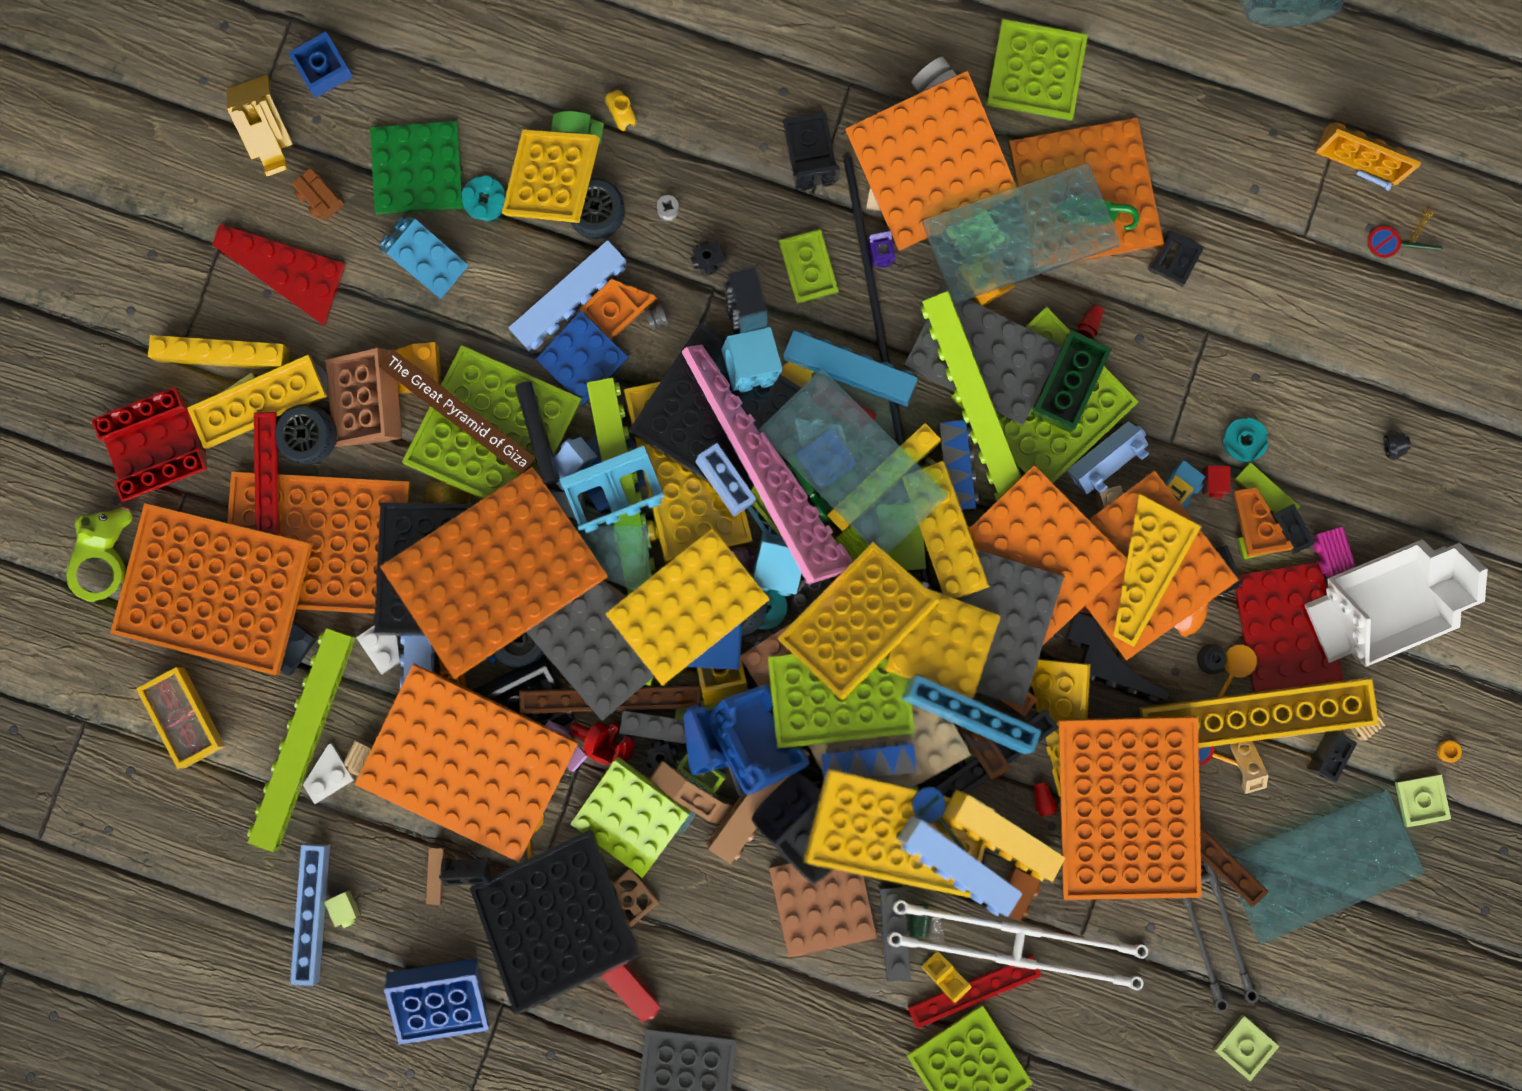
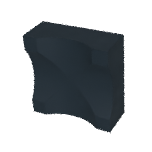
(297, 647)

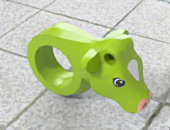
(96, 539)

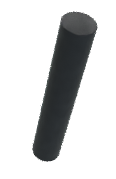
(537, 433)

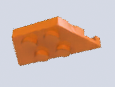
(616, 307)

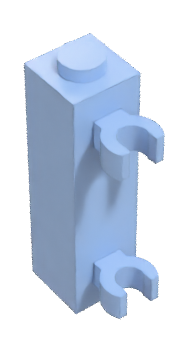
(1108, 458)

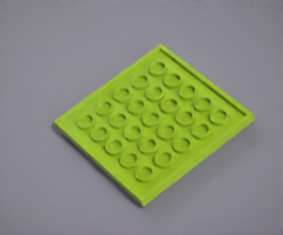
(490, 391)
(1052, 447)

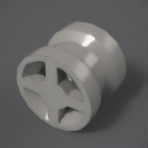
(666, 212)

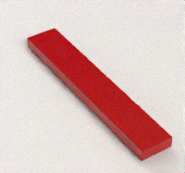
(266, 473)
(981, 989)

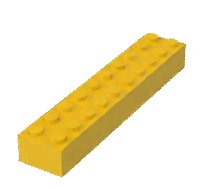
(1277, 712)

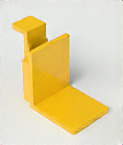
(259, 123)

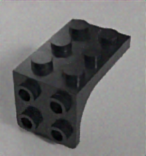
(811, 151)

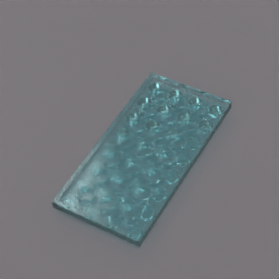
(1021, 233)
(852, 463)
(1328, 865)

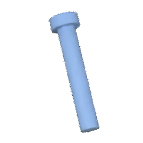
(1387, 185)

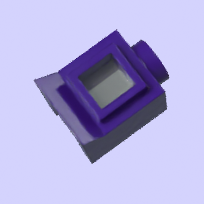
(881, 249)

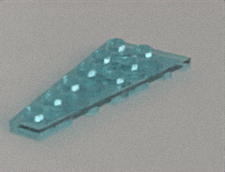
(620, 552)

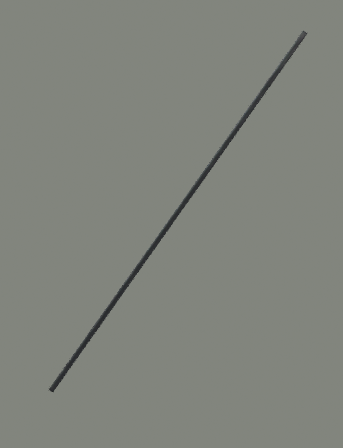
(879, 328)

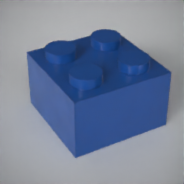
(320, 64)

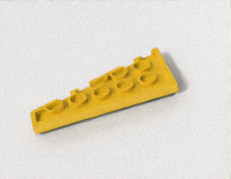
(1154, 556)
(1064, 693)

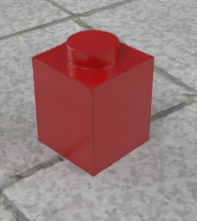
(1216, 481)

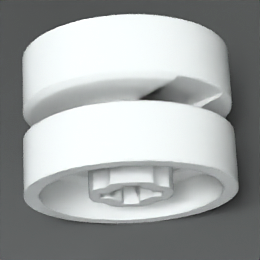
(933, 74)

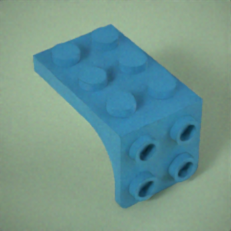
(423, 256)

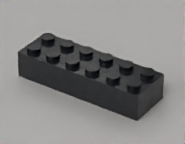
(745, 301)

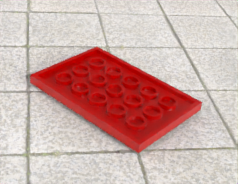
(1280, 629)

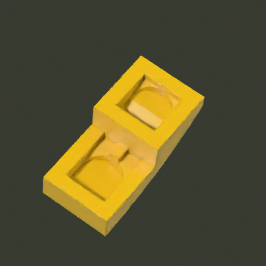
(946, 977)

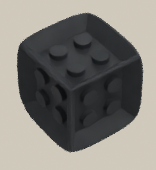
(788, 820)

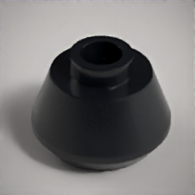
(1396, 444)
(1208, 663)

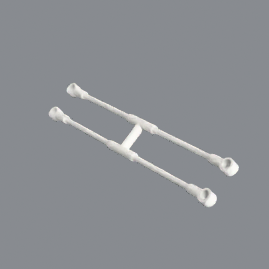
(1021, 931)

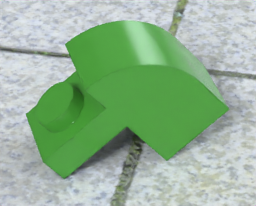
(576, 123)

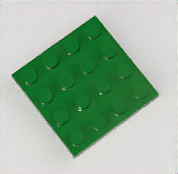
(416, 167)

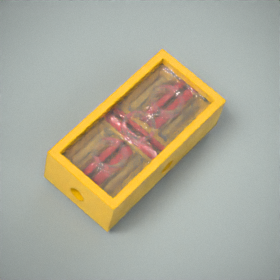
(180, 717)

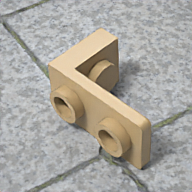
(1252, 768)

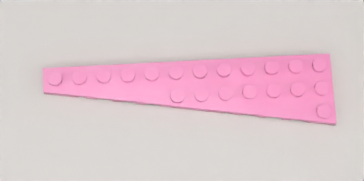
(785, 499)

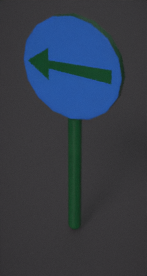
(929, 806)

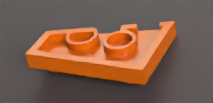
(1257, 524)

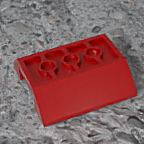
(151, 443)

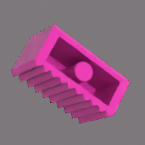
(1333, 552)

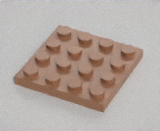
(821, 913)

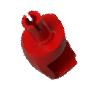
(601, 742)

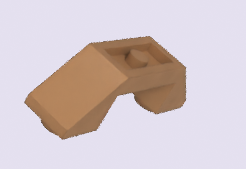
(690, 795)

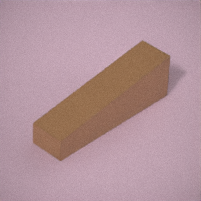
(434, 884)

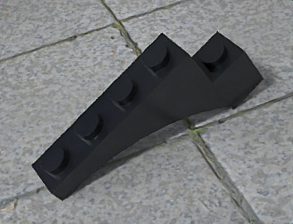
(1105, 663)

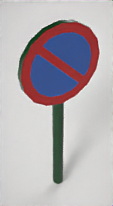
(1386, 242)

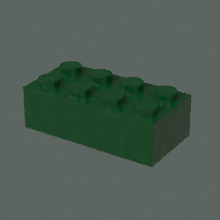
(1071, 381)

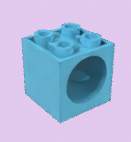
(751, 359)
(776, 566)

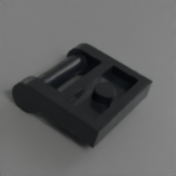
(1182, 262)

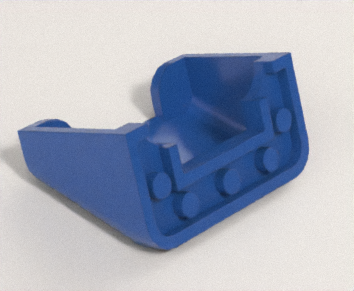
(749, 740)
(702, 746)

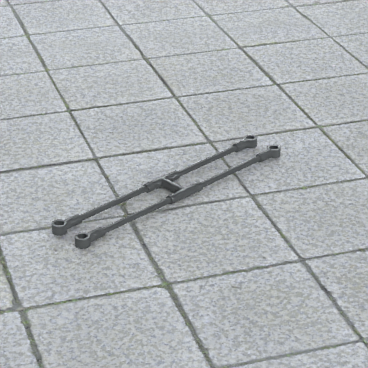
(1211, 876)

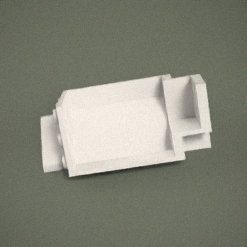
(1397, 601)

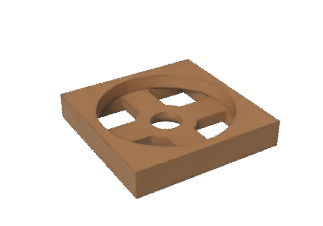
(634, 894)

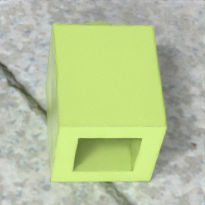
(343, 909)

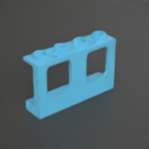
(608, 475)

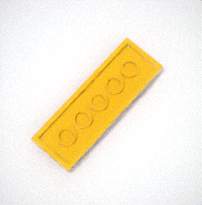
(276, 391)
(951, 541)

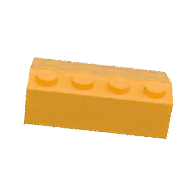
(1366, 153)

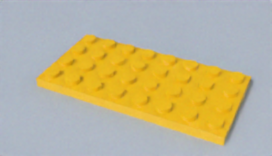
(689, 503)
(860, 829)

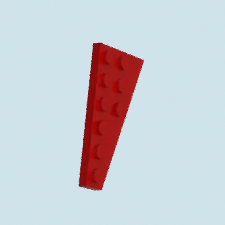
(295, 274)

